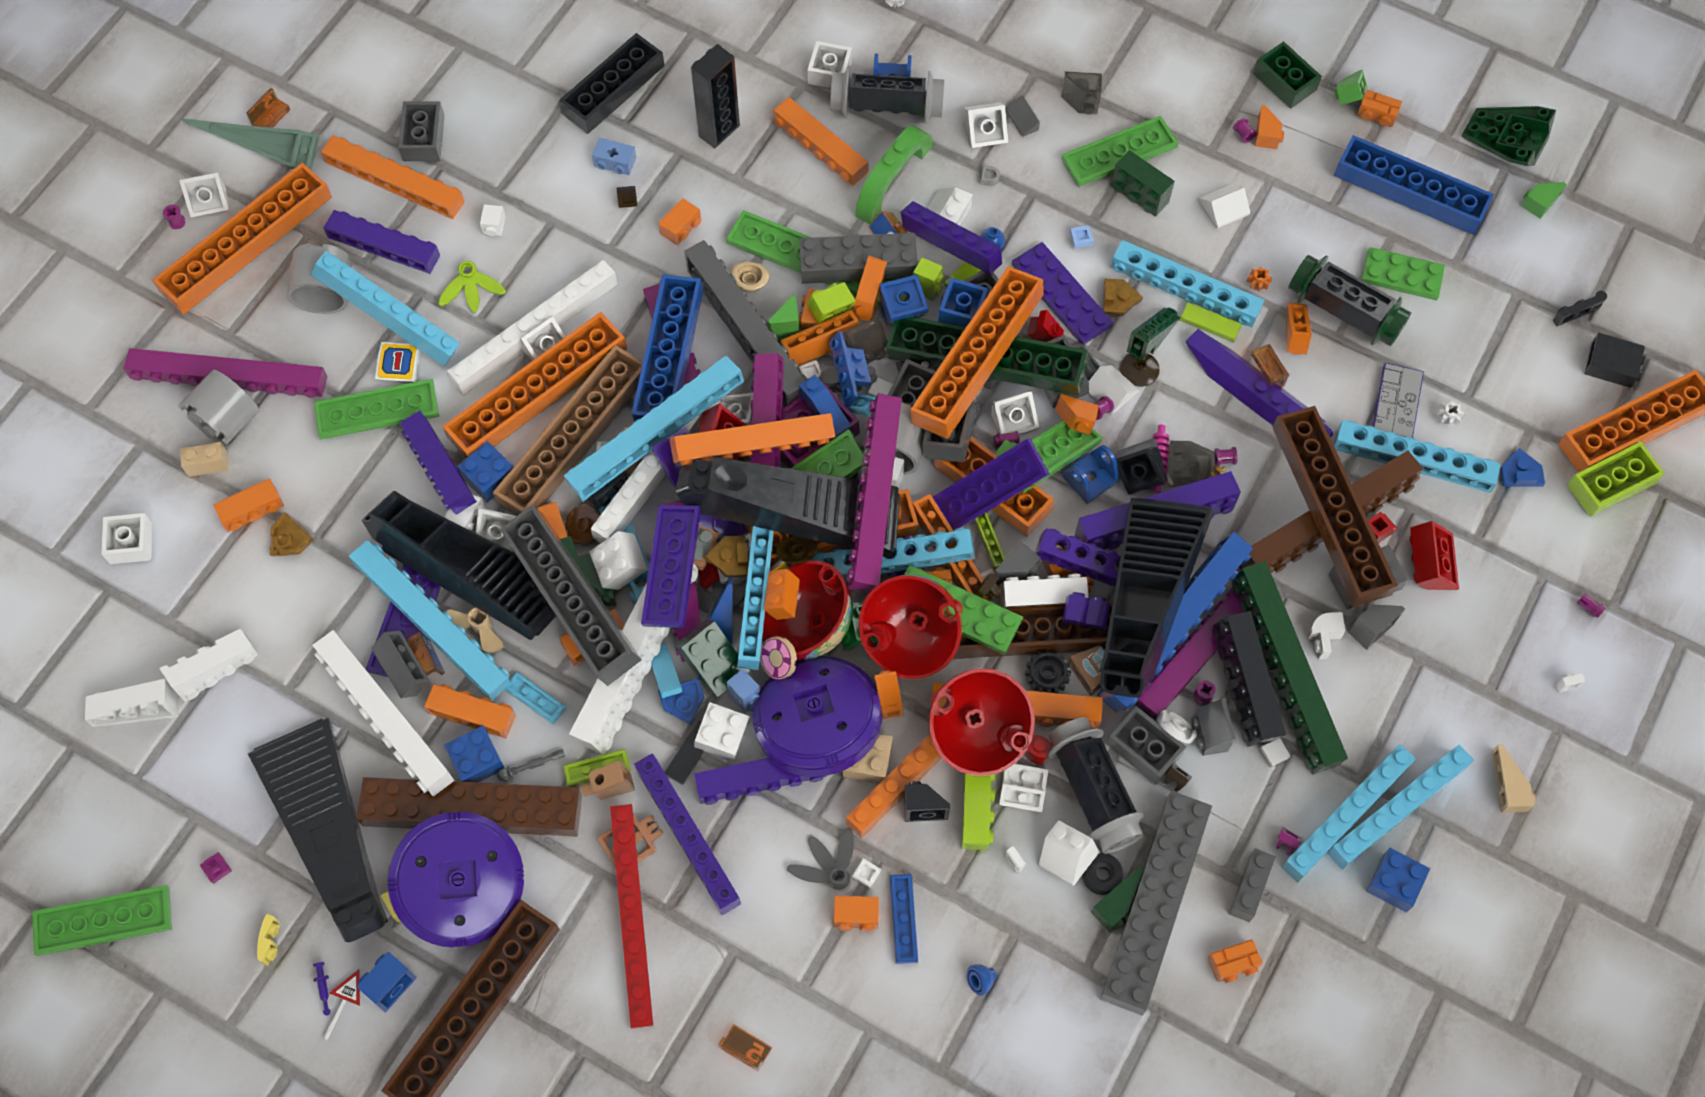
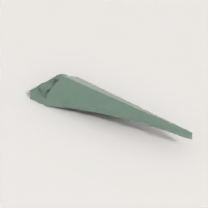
(282, 145)

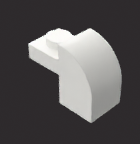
(1325, 628)

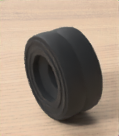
(1100, 886)

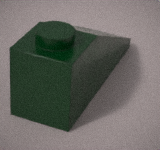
(1116, 904)

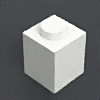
(492, 220)

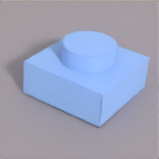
(1081, 236)

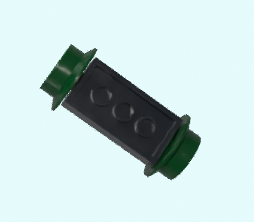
(1350, 299)

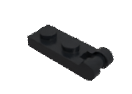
(1580, 308)

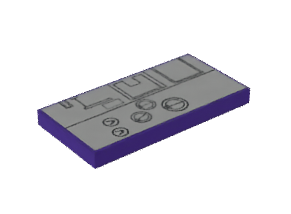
(1398, 400)

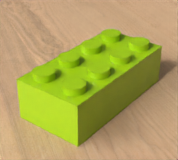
(1615, 479)

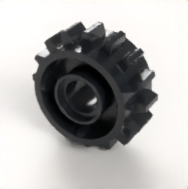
(1052, 663)

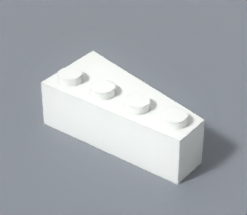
(1040, 591)
(209, 665)
(132, 704)

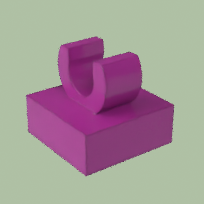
(1288, 838)
(215, 867)

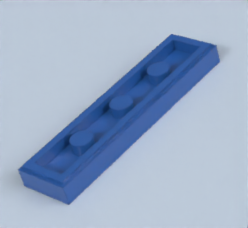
(903, 919)

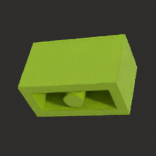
(930, 278)
(831, 302)

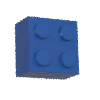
(961, 302)
(485, 470)
(474, 756)
(1398, 880)
(386, 981)

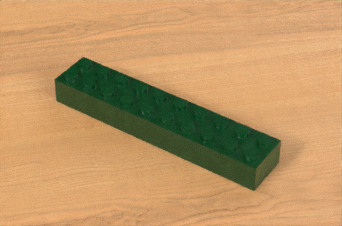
(1024, 362)
(1289, 669)

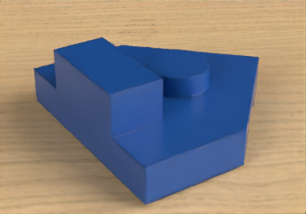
(1522, 471)
(684, 704)

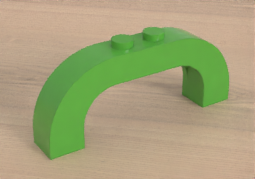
(909, 143)

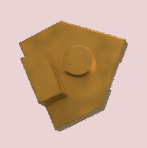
(1119, 297)
(288, 537)
(730, 556)

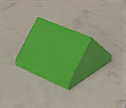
(785, 320)

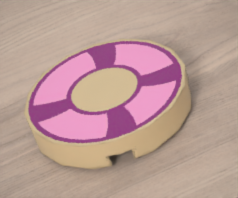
(778, 657)

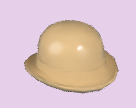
(750, 276)

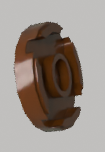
(580, 522)

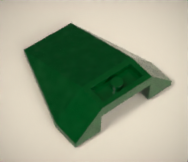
(1511, 132)

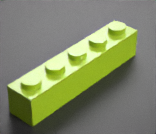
(989, 540)

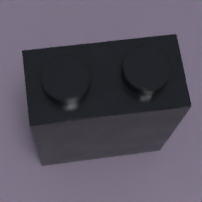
(1615, 360)

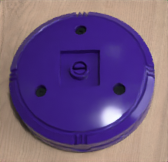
(818, 717)
(455, 879)

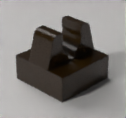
(627, 196)
(988, 587)
(1179, 775)

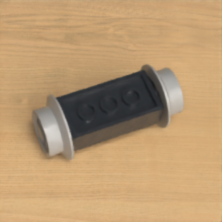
(886, 94)
(1096, 785)

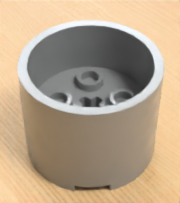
(307, 291)
(219, 407)
(909, 441)

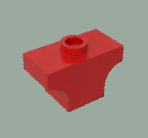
(1044, 327)
(1382, 526)

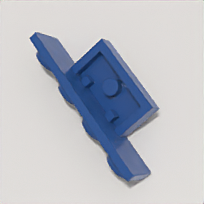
(850, 367)

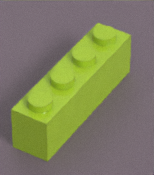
(977, 812)

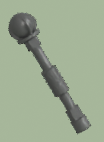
(504, 774)

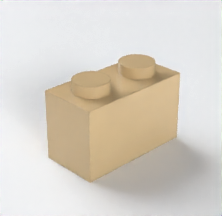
(204, 459)

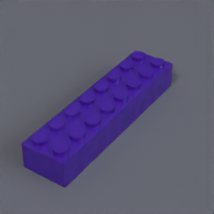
(1108, 526)

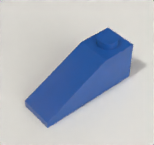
(821, 402)
(723, 610)

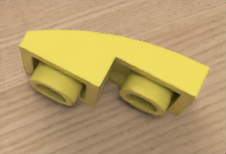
(266, 947)

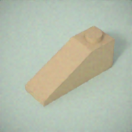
(1513, 787)

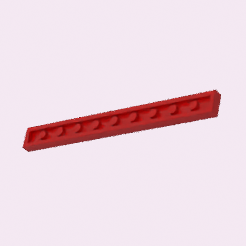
(631, 917)

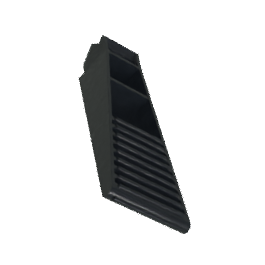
(781, 500)
(460, 563)
(1151, 580)
(317, 809)

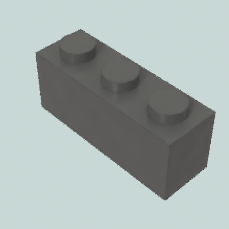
(400, 664)
(1252, 885)

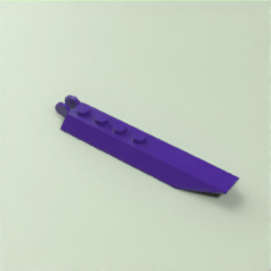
(1243, 379)

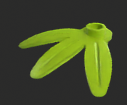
(471, 290)

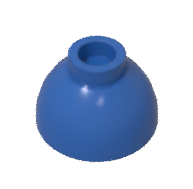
(994, 235)
(980, 978)

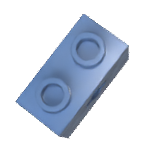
(614, 156)
(743, 690)

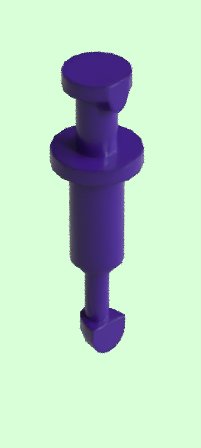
(322, 986)

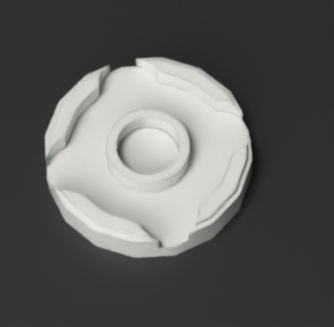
(1176, 726)

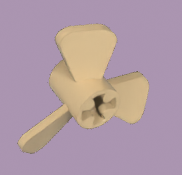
(489, 641)

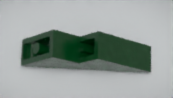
(1151, 333)
(587, 567)

